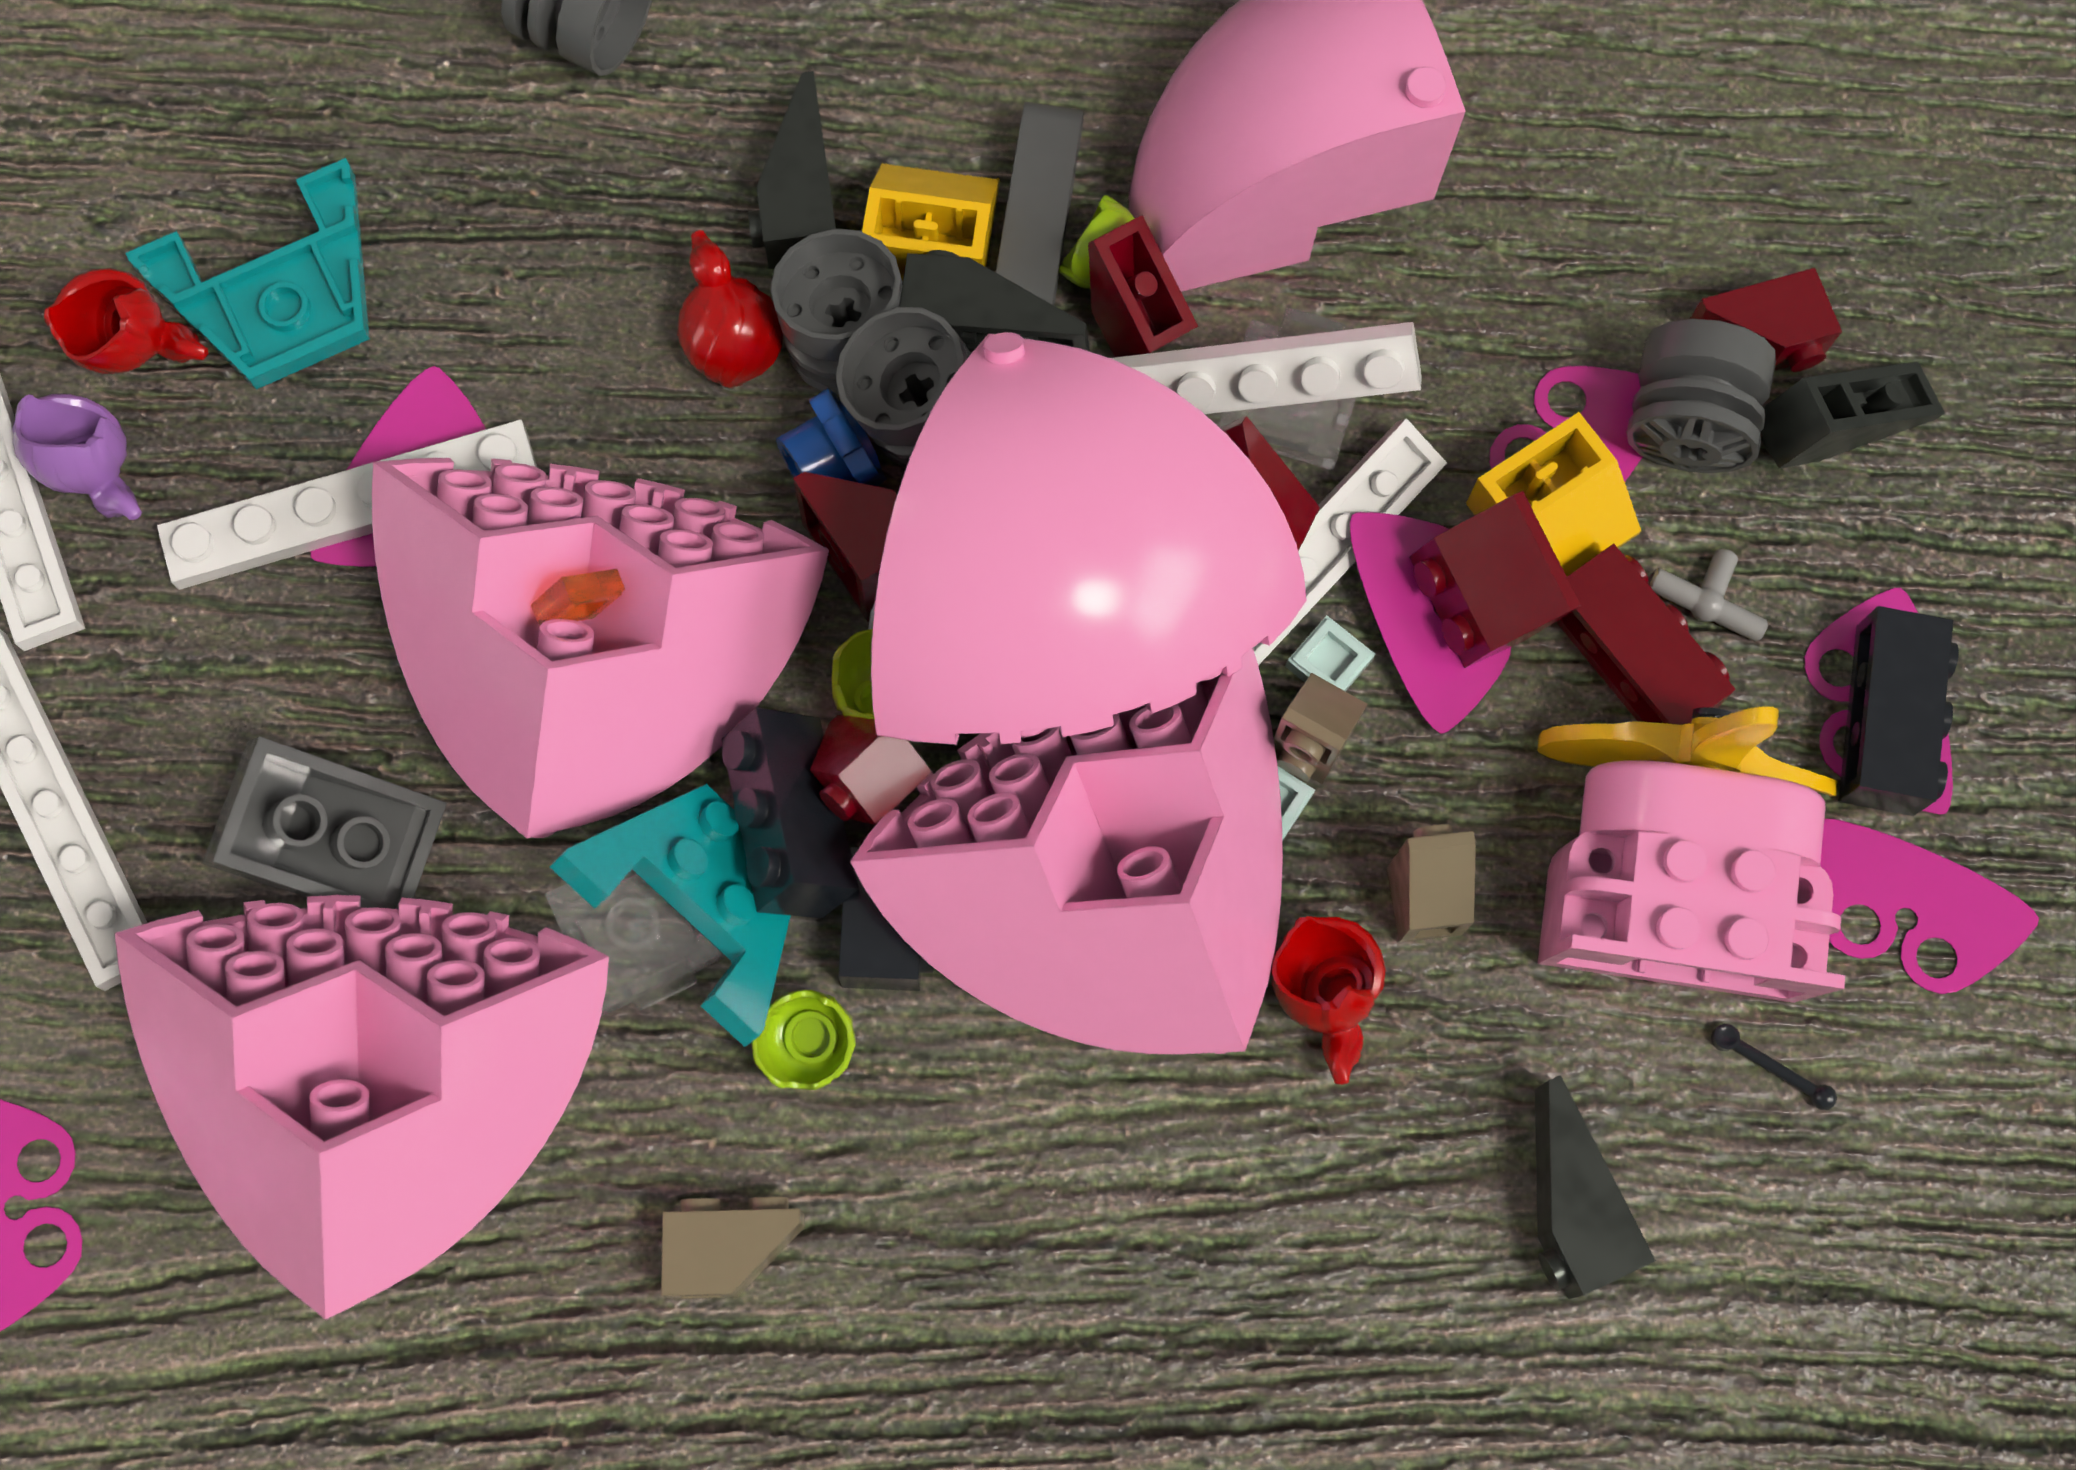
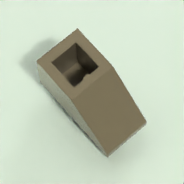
(1316, 729)
(1433, 884)
(723, 1251)

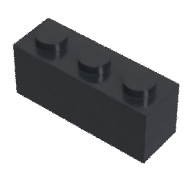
(1898, 711)
(788, 834)

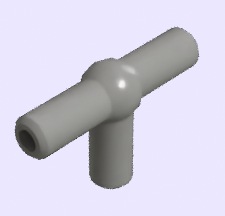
(1707, 601)

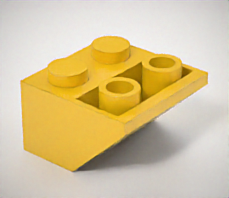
(931, 211)
(1571, 488)

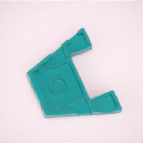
(281, 306)
(698, 864)

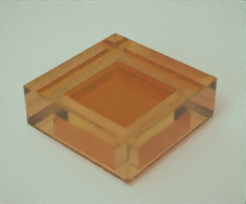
(579, 596)

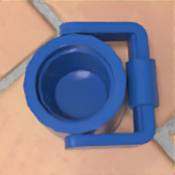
(831, 444)

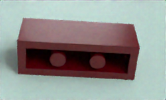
(1641, 643)

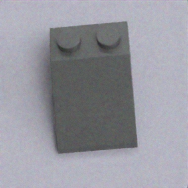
(322, 828)

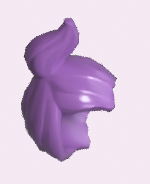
(75, 449)

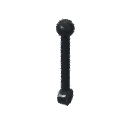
(1728, 1037)

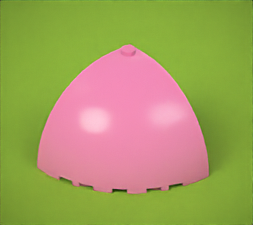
(1292, 126)
(1069, 552)
(592, 711)
(1102, 874)
(358, 1073)

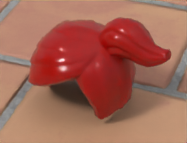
(726, 320)
(115, 325)
(1329, 983)

